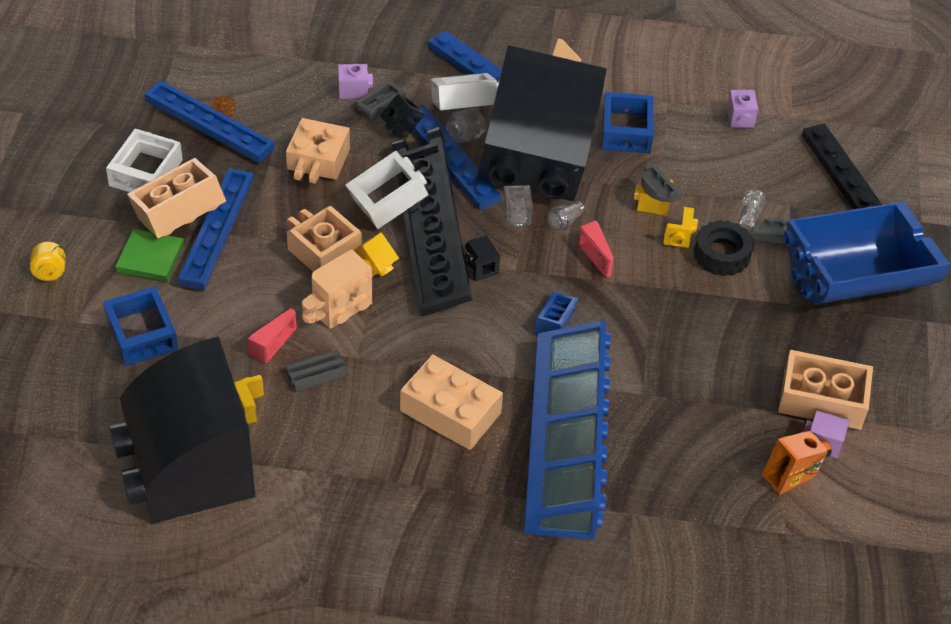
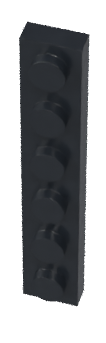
(840, 167)

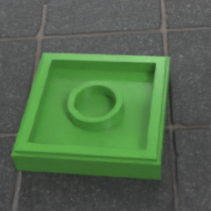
(149, 256)

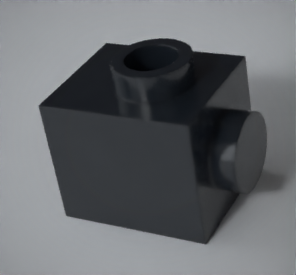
(401, 115)

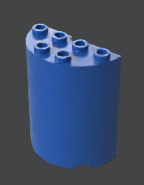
(861, 253)

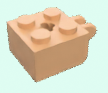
(318, 150)
(321, 237)
(339, 290)

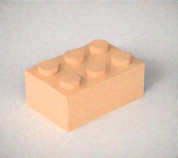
(176, 198)
(825, 386)
(451, 402)

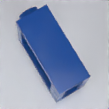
(615, 136)
(136, 348)

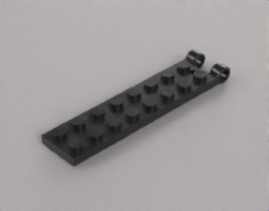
(434, 230)

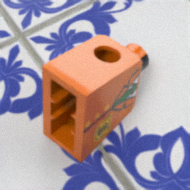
(795, 461)

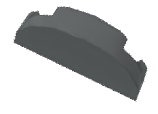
(658, 185)
(770, 230)

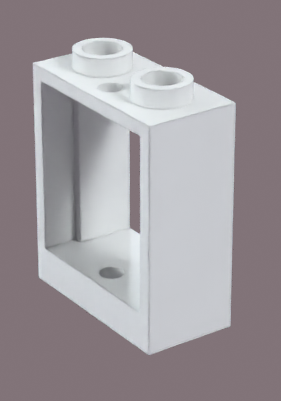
(463, 91)
(124, 177)
(395, 202)

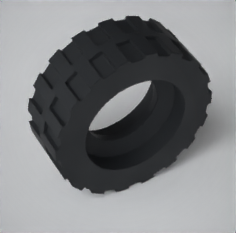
(723, 263)

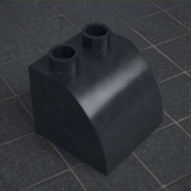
(542, 123)
(185, 435)

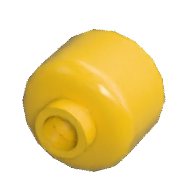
(47, 261)

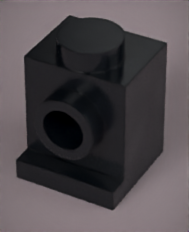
(482, 258)

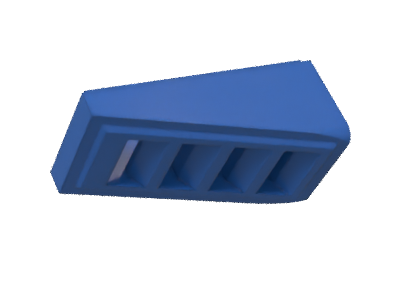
(553, 316)

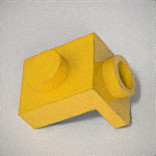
(680, 234)
(247, 390)

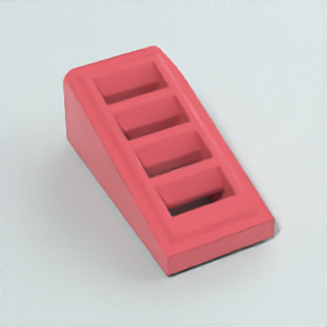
(595, 247)
(270, 338)

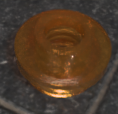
(224, 105)

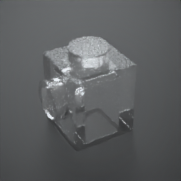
(517, 205)

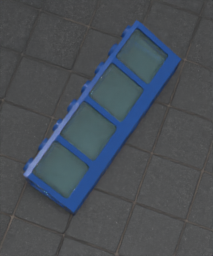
(568, 432)

